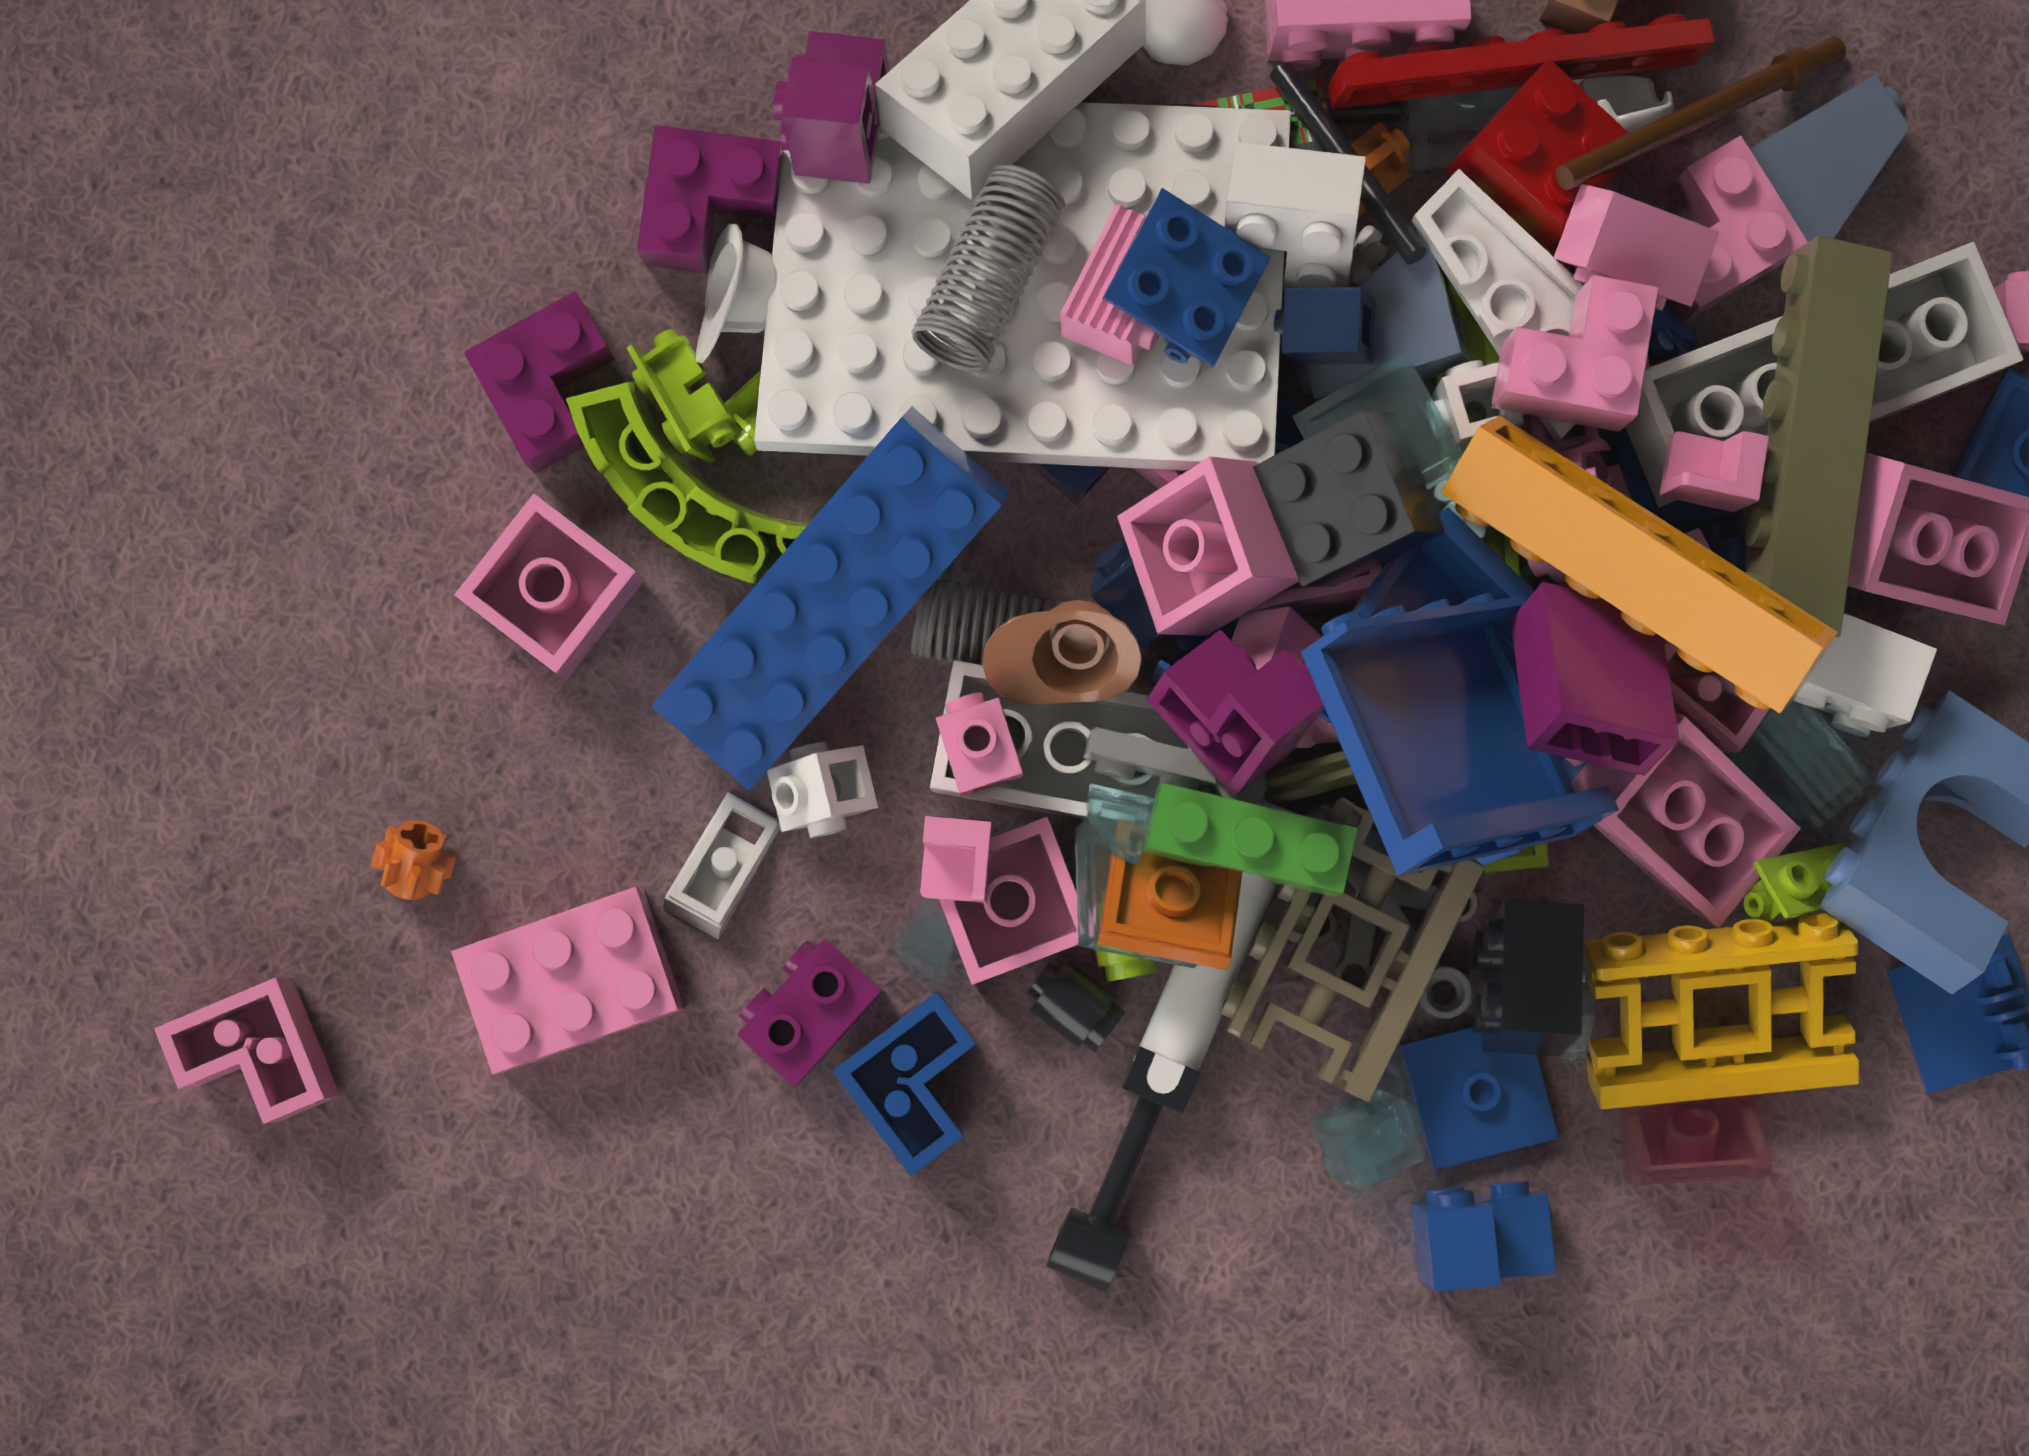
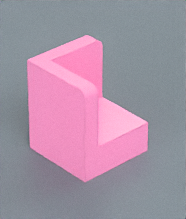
(1714, 471)
(955, 859)

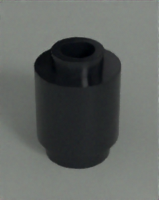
(1074, 1005)

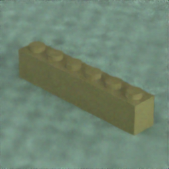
(1818, 423)

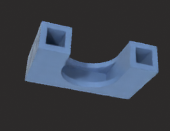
(1886, 881)

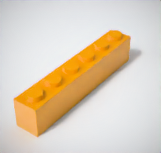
(1638, 565)

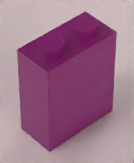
(1591, 682)

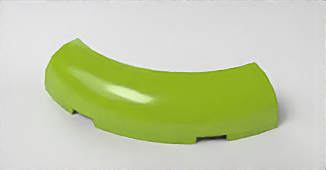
(668, 494)

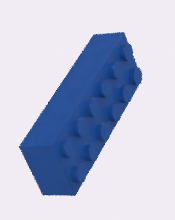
(831, 598)

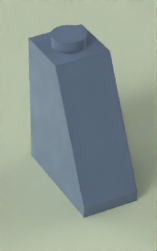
(1833, 155)
(1413, 315)

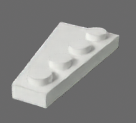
(1497, 268)

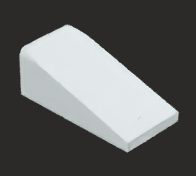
(719, 869)

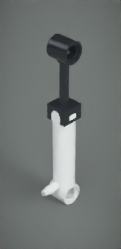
(1161, 1075)

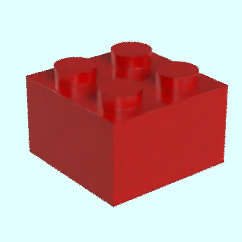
(1526, 141)

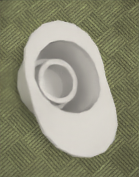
(737, 289)

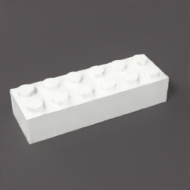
(1936, 337)

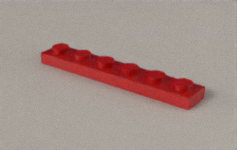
(1498, 64)

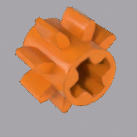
(413, 860)

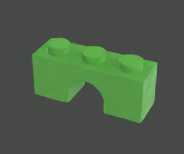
(1250, 839)

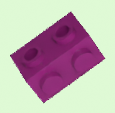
(808, 1010)

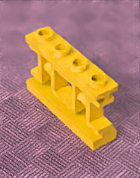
(1724, 1058)

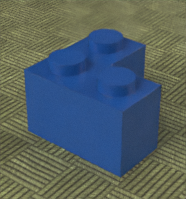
(892, 1077)
(1482, 1238)

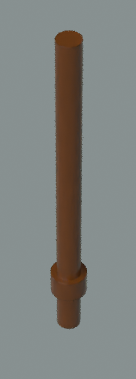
(1786, 73)

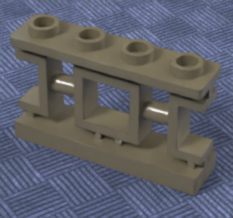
(1399, 972)

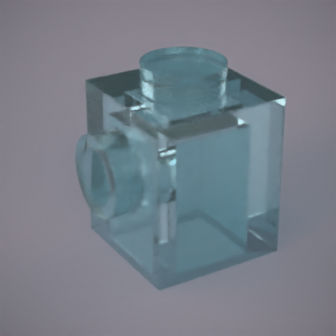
(1369, 1139)

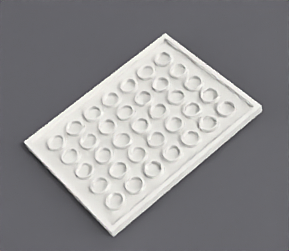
(867, 255)

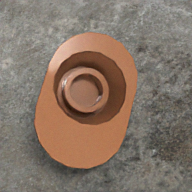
(1062, 656)

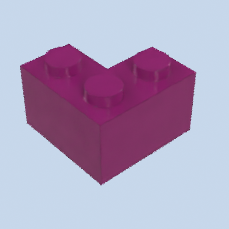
(832, 106)
(694, 178)
(529, 366)
(1232, 713)

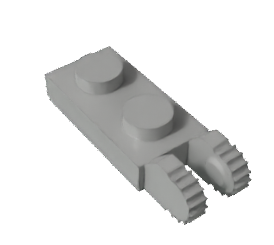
(1123, 754)

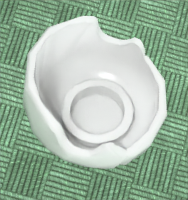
(1184, 29)
(1628, 99)

